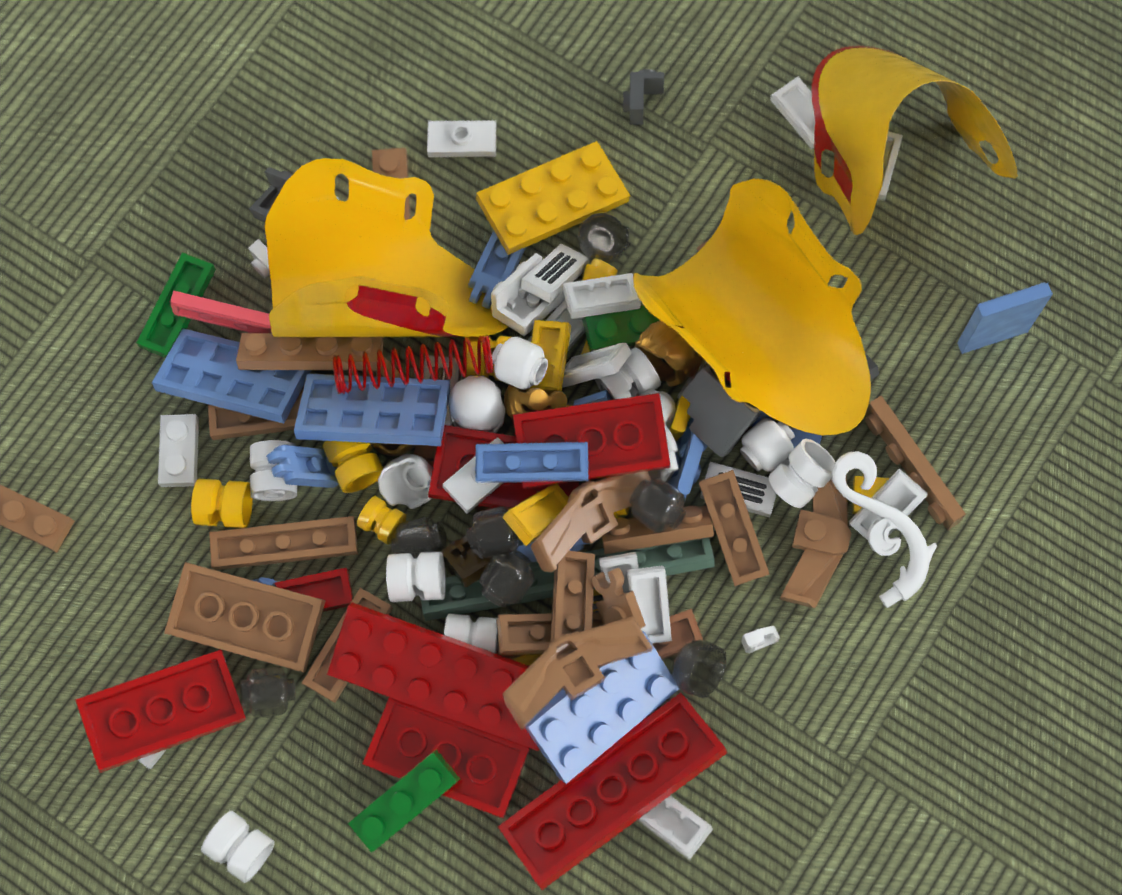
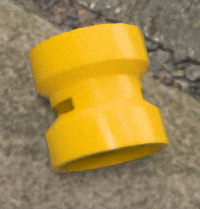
(380, 519)

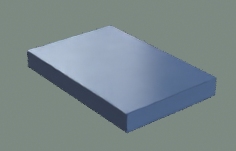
(1004, 317)

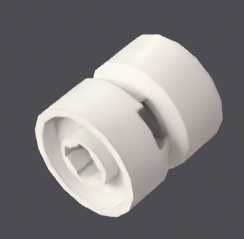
(633, 377)
(800, 476)
(262, 482)
(416, 576)
(480, 633)
(241, 849)

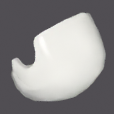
(476, 403)
(406, 481)

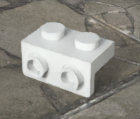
(518, 307)

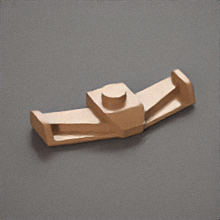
(585, 517)
(825, 539)
(573, 665)

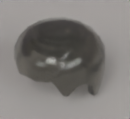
(603, 237)
(699, 668)

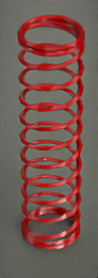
(339, 374)

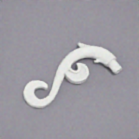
(920, 555)

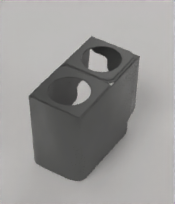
(716, 416)

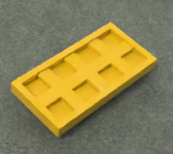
(552, 197)

